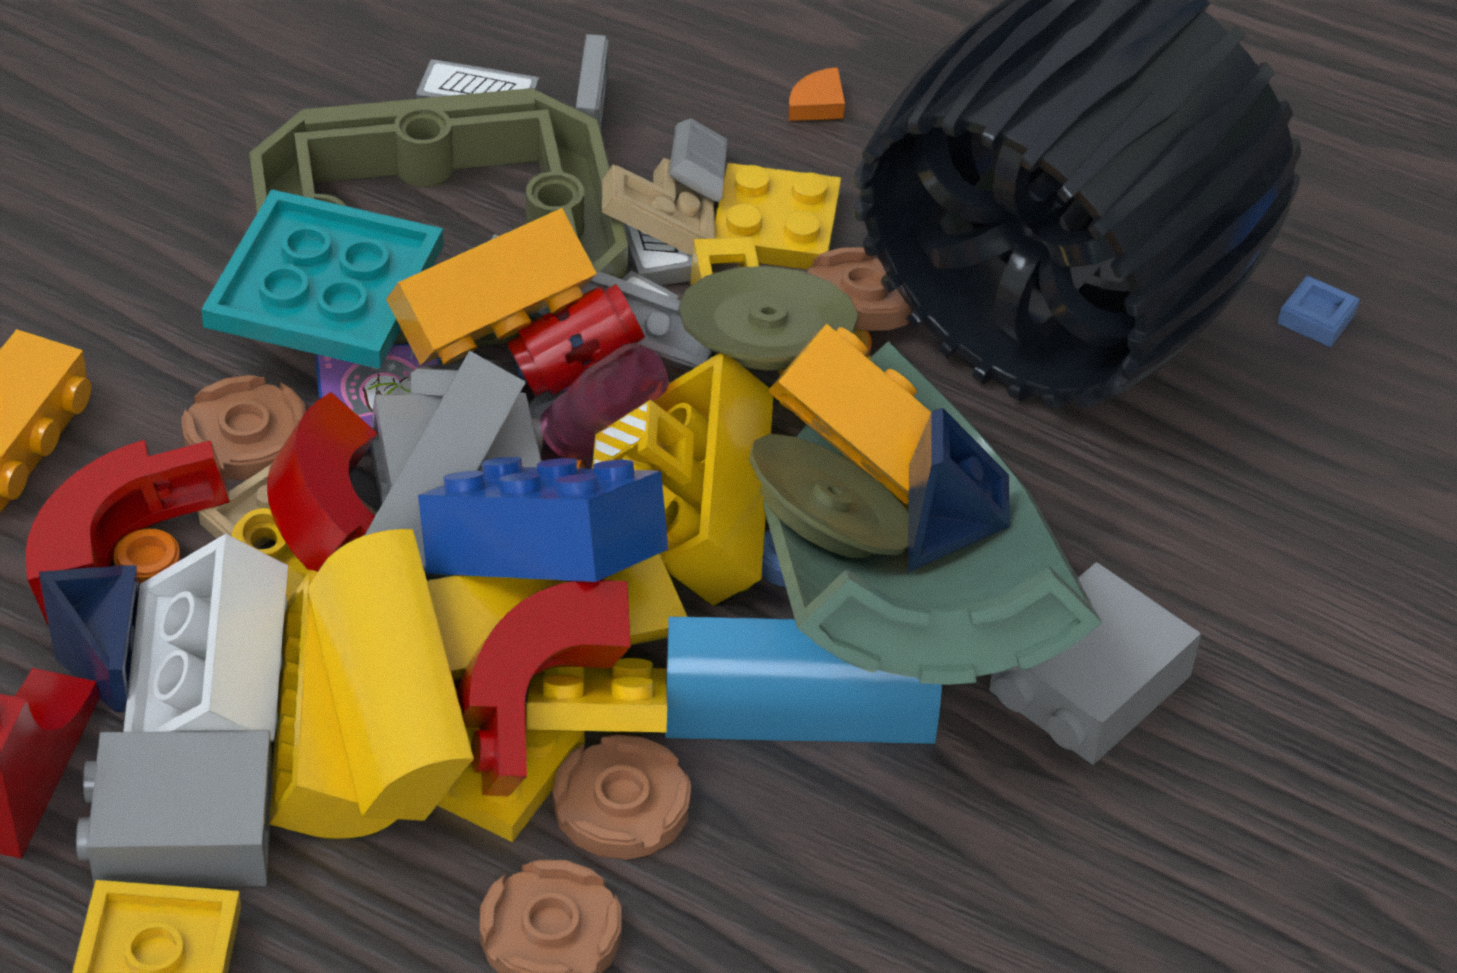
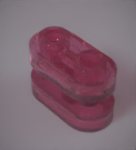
(601, 398)

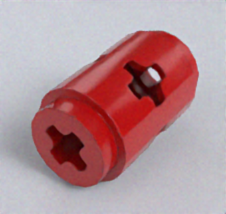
(545, 348)

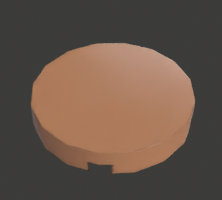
(860, 279)
(243, 421)
(621, 797)
(550, 920)

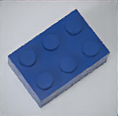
(543, 520)

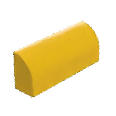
(473, 605)
(389, 676)
(310, 764)

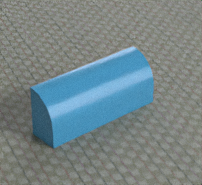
(779, 685)

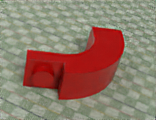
(312, 484)
(116, 497)
(549, 630)

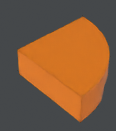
(817, 97)

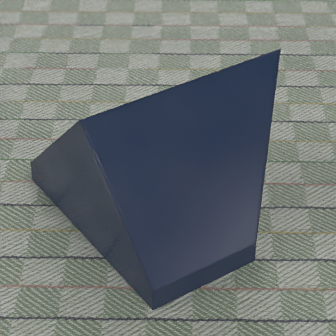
(953, 492)
(94, 625)

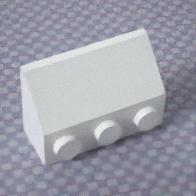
(209, 643)

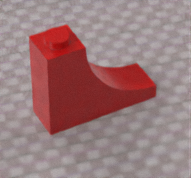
(36, 743)

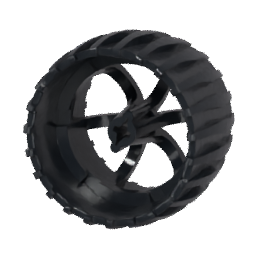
(1078, 190)

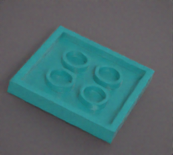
(320, 278)

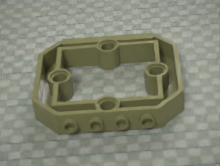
(433, 136)

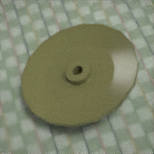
(763, 313)
(828, 498)

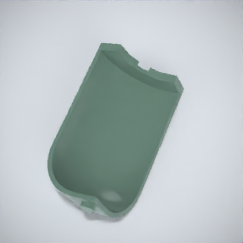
(951, 620)

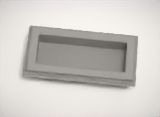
(699, 158)

